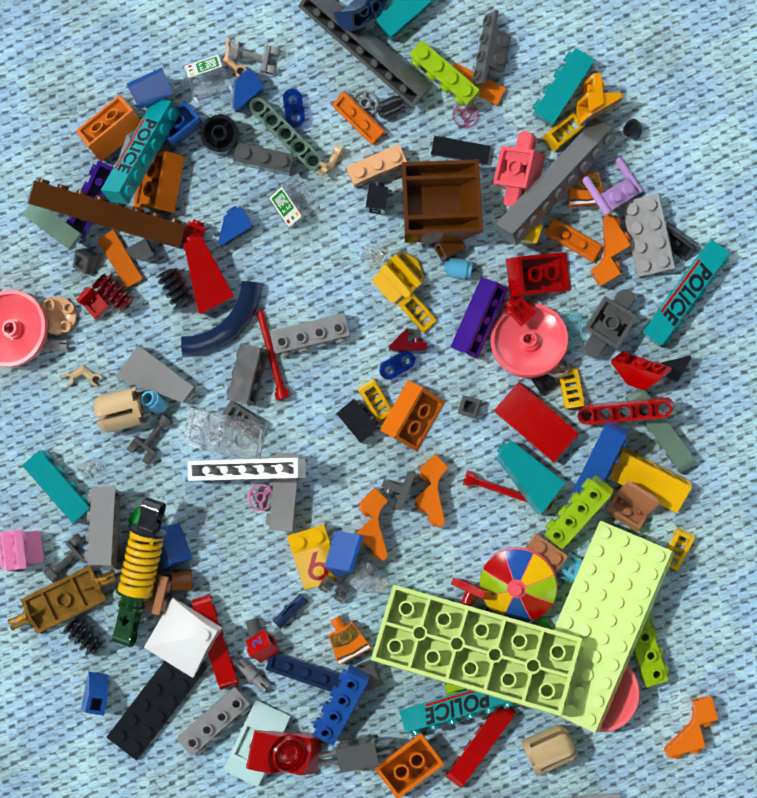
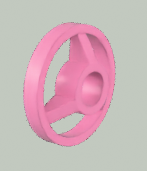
(260, 503)

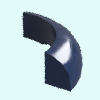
(359, 13)
(228, 329)

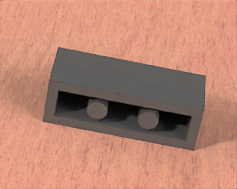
(263, 159)
(247, 374)

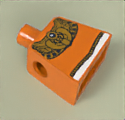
(579, 195)
(347, 640)

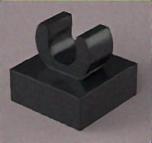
(544, 383)

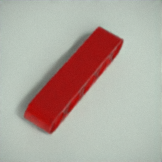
(635, 410)
(219, 652)
(479, 746)

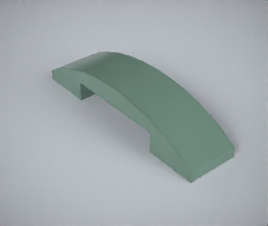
(53, 225)

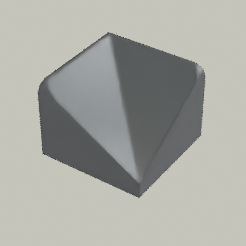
(85, 261)
(469, 406)

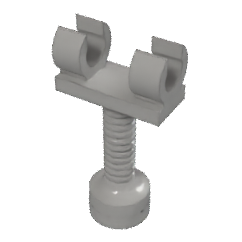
(235, 51)

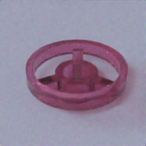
(465, 119)

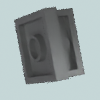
(403, 490)

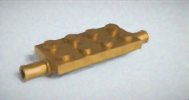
(63, 599)

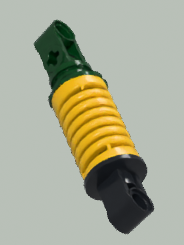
(139, 570)

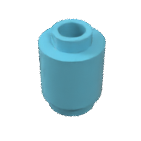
(458, 268)
(154, 402)

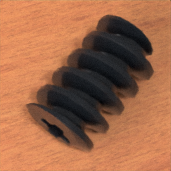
(174, 288)
(83, 636)

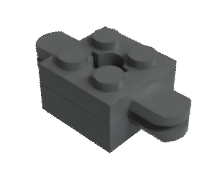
(609, 323)
(357, 753)

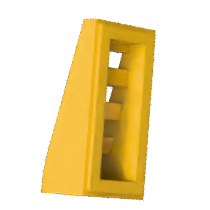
(553, 139)
(423, 328)
(372, 383)
(579, 394)
(687, 545)

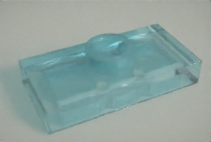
(573, 324)

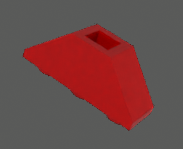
(639, 371)

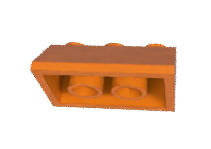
(109, 128)
(160, 184)
(412, 415)
(409, 765)

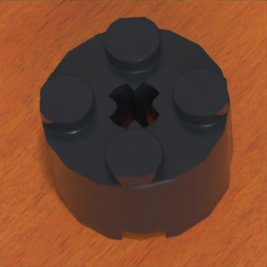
(214, 125)

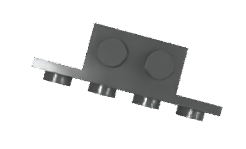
(492, 49)

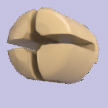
(119, 410)
(549, 749)

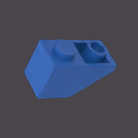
(244, 88)
(95, 694)

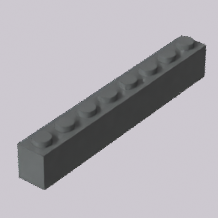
(370, 52)
(555, 181)

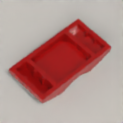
(284, 752)

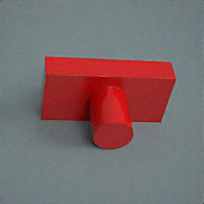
(471, 590)

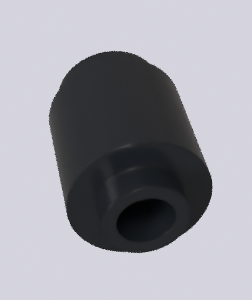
(390, 107)

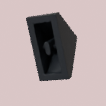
(677, 367)

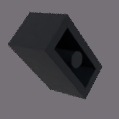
(376, 198)
(357, 420)

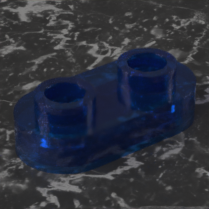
(294, 108)
(396, 364)

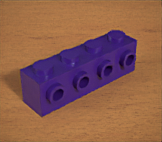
(99, 175)
(477, 317)

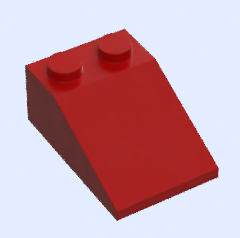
(538, 274)

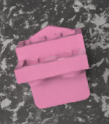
(20, 549)

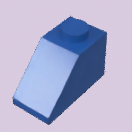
(234, 225)

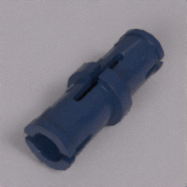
(290, 610)

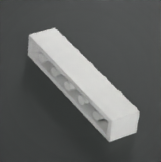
(247, 469)

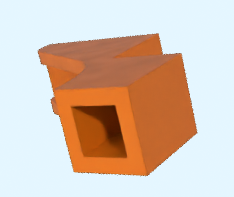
(614, 242)
(429, 498)
(371, 531)
(690, 737)

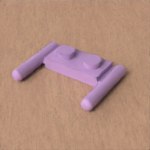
(617, 194)

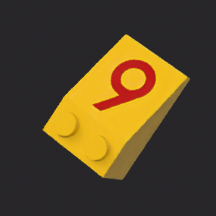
(310, 554)

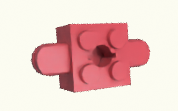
(512, 163)

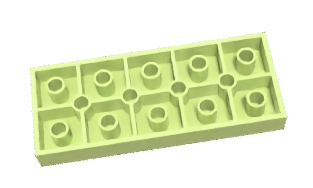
(608, 613)
(477, 650)

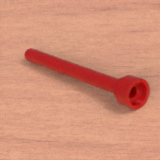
(281, 390)
(472, 480)

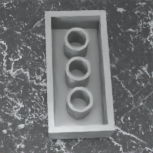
(103, 527)

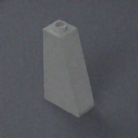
(152, 374)

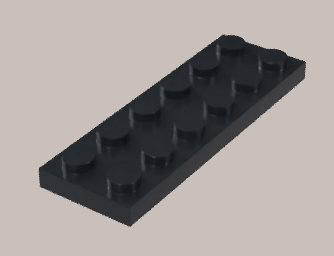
(152, 708)

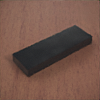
(460, 150)

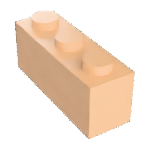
(376, 165)

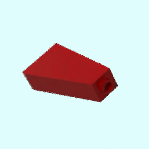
(206, 277)

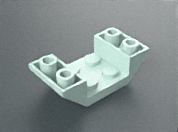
(260, 718)

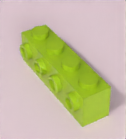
(444, 73)
(578, 512)
(649, 656)

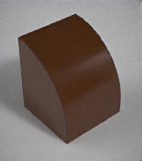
(447, 249)
(182, 579)

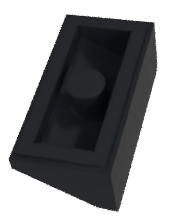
(681, 244)

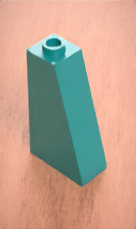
(530, 476)

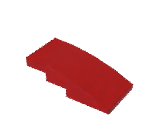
(536, 422)

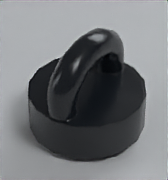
(633, 129)

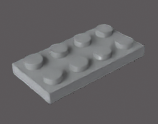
(648, 235)

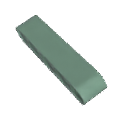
(281, 126)
(665, 436)

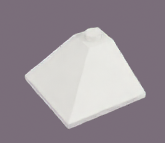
(183, 637)

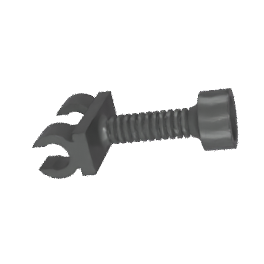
(163, 421)
(53, 572)
(341, 593)

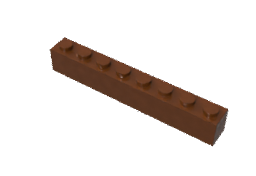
(106, 214)

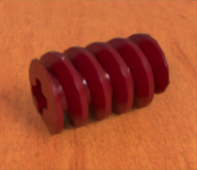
(113, 293)

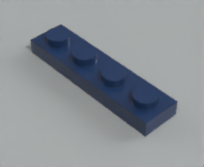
(303, 671)

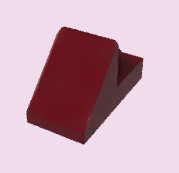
(401, 343)

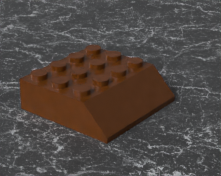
(441, 200)

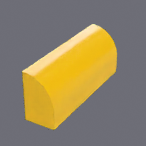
(652, 478)

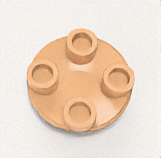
(60, 315)

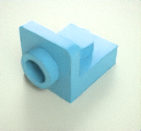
(569, 569)

